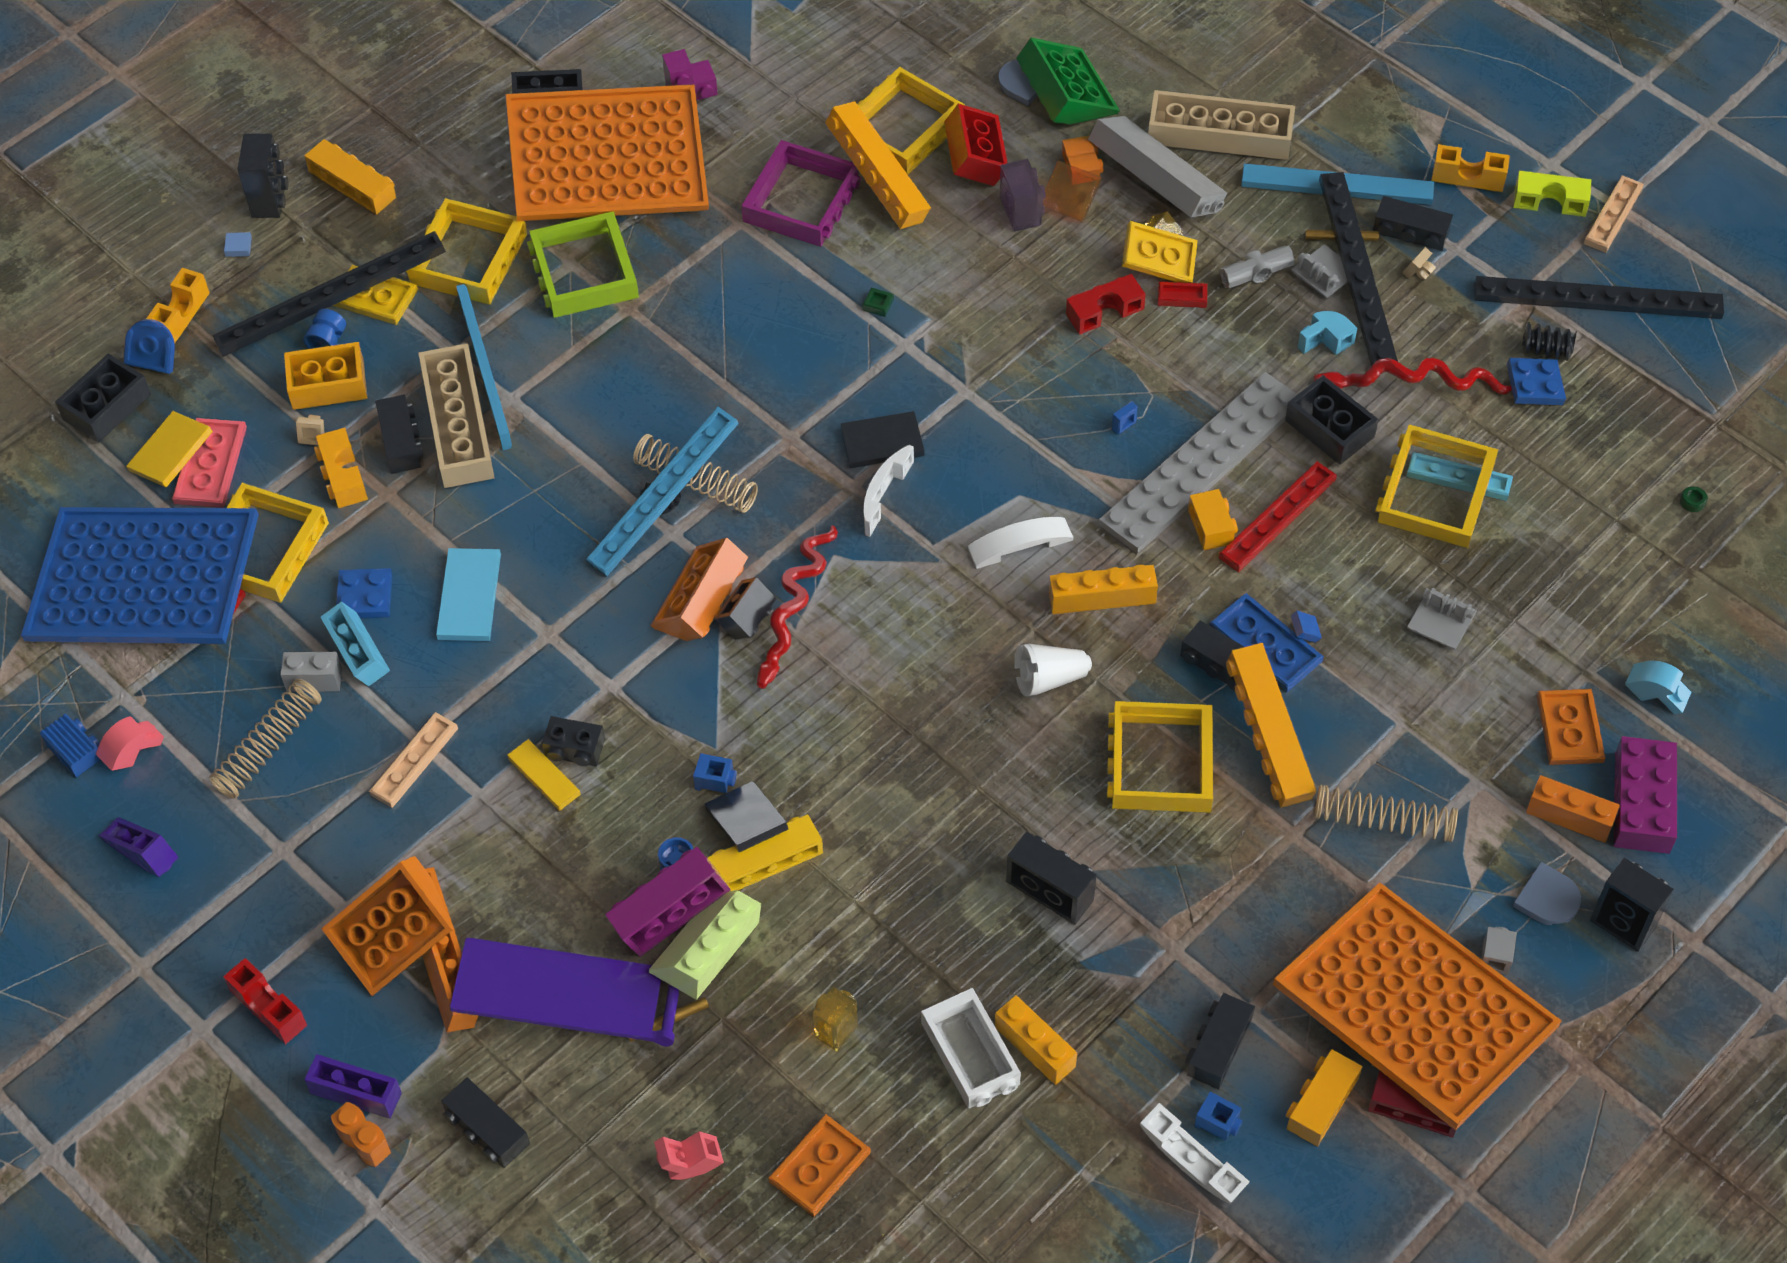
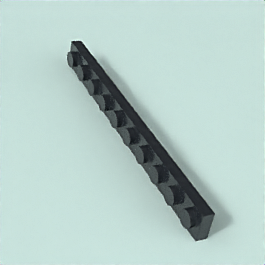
(1357, 267)
(328, 293)
(1599, 297)

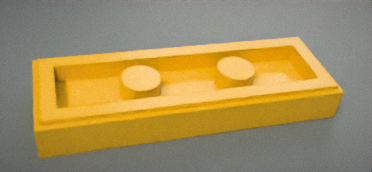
(543, 774)

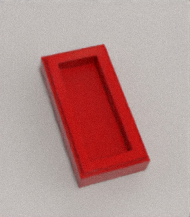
(1182, 294)

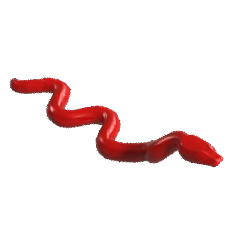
(1410, 376)
(770, 668)

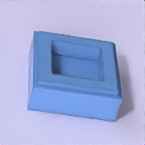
(237, 244)

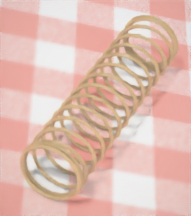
(740, 499)
(218, 785)
(1449, 826)

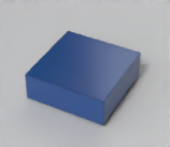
(1124, 418)
(1306, 626)

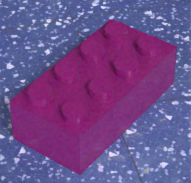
(1645, 795)
(667, 901)

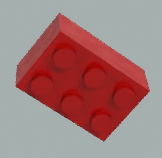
(975, 144)

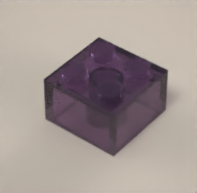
(1021, 194)

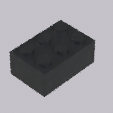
(262, 175)
(103, 397)
(1331, 419)
(1051, 877)
(1631, 904)

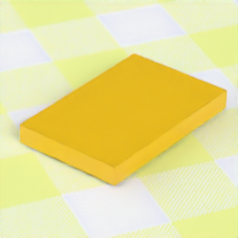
(1159, 253)
(383, 301)
(169, 449)

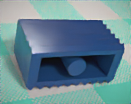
(71, 744)

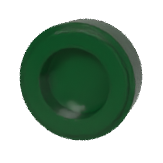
(1693, 499)

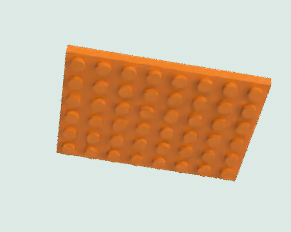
(606, 152)
(1417, 1005)

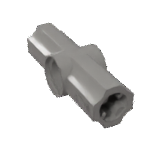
(1257, 266)

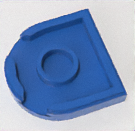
(150, 346)

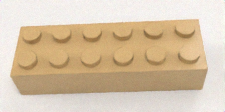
(1222, 124)
(456, 415)

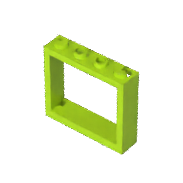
(589, 297)

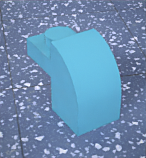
(1328, 328)
(1660, 681)

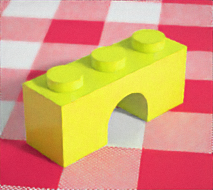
(1569, 191)

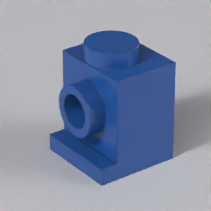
(714, 773)
(1219, 1108)

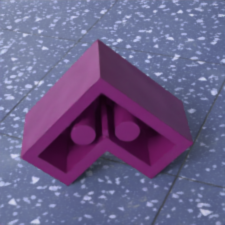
(681, 72)

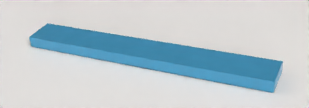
(1359, 185)
(484, 367)
(662, 491)

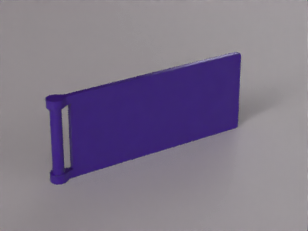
(562, 990)

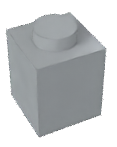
(1499, 949)

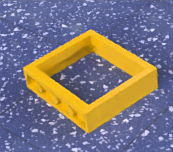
(922, 91)
(479, 217)
(1449, 446)
(314, 525)
(1161, 714)

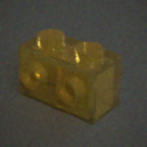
(835, 1018)

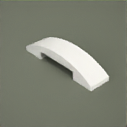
(895, 466)
(1017, 537)
(1191, 1156)

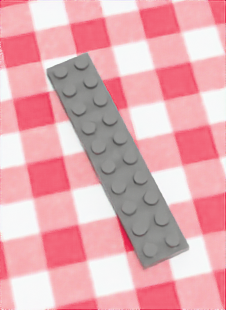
(1198, 463)

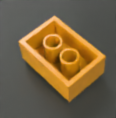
(325, 375)

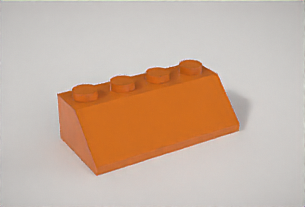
(700, 590)

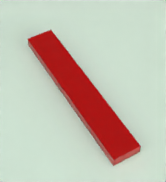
(1277, 516)

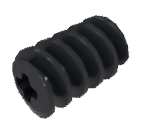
(1548, 341)

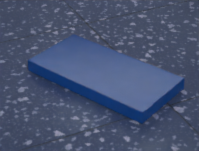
(1253, 624)

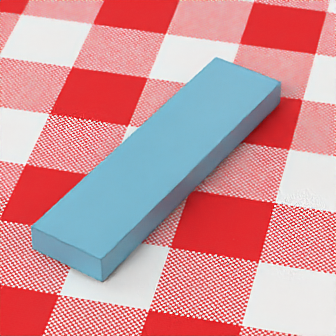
(1457, 475)

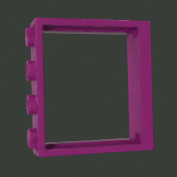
(811, 160)

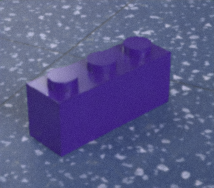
(353, 1084)

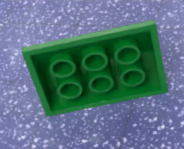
(1065, 82)

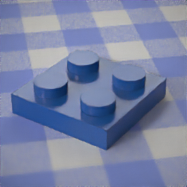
(1536, 381)
(366, 591)

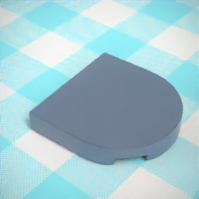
(1015, 83)
(1549, 897)

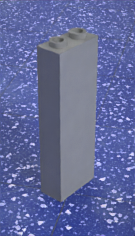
(1158, 166)

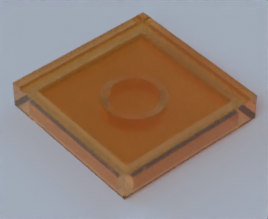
(1071, 191)

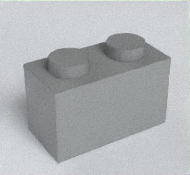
(317, 668)

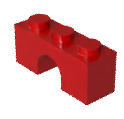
(1121, 294)
(270, 1008)

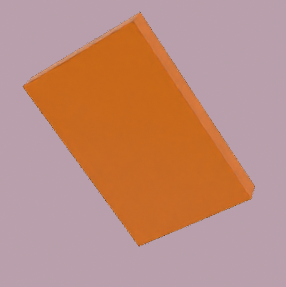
(1570, 727)
(819, 1165)

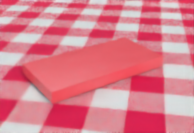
(210, 470)

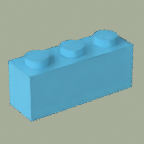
(355, 644)

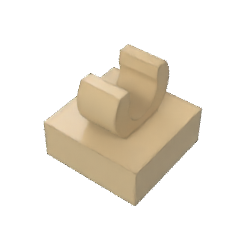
(1420, 265)
(308, 429)

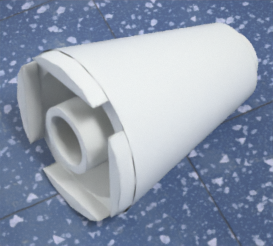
(1048, 667)

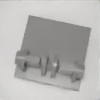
(1321, 270)
(1442, 618)

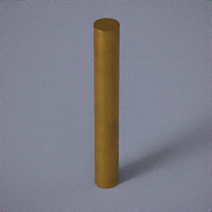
(1329, 235)
(681, 1013)

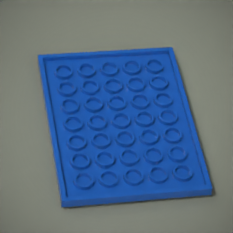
(141, 575)

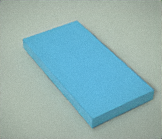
(468, 594)

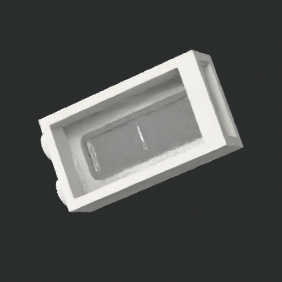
(971, 1048)

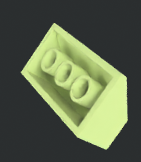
(707, 943)

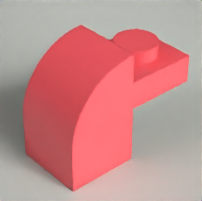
(124, 740)
(689, 1157)

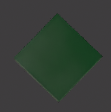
(878, 302)

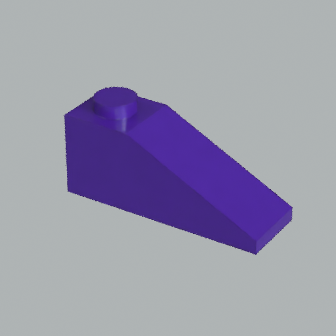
(140, 846)

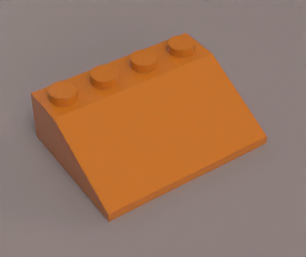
(390, 925)

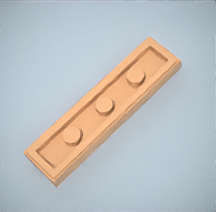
(1613, 214)
(413, 760)

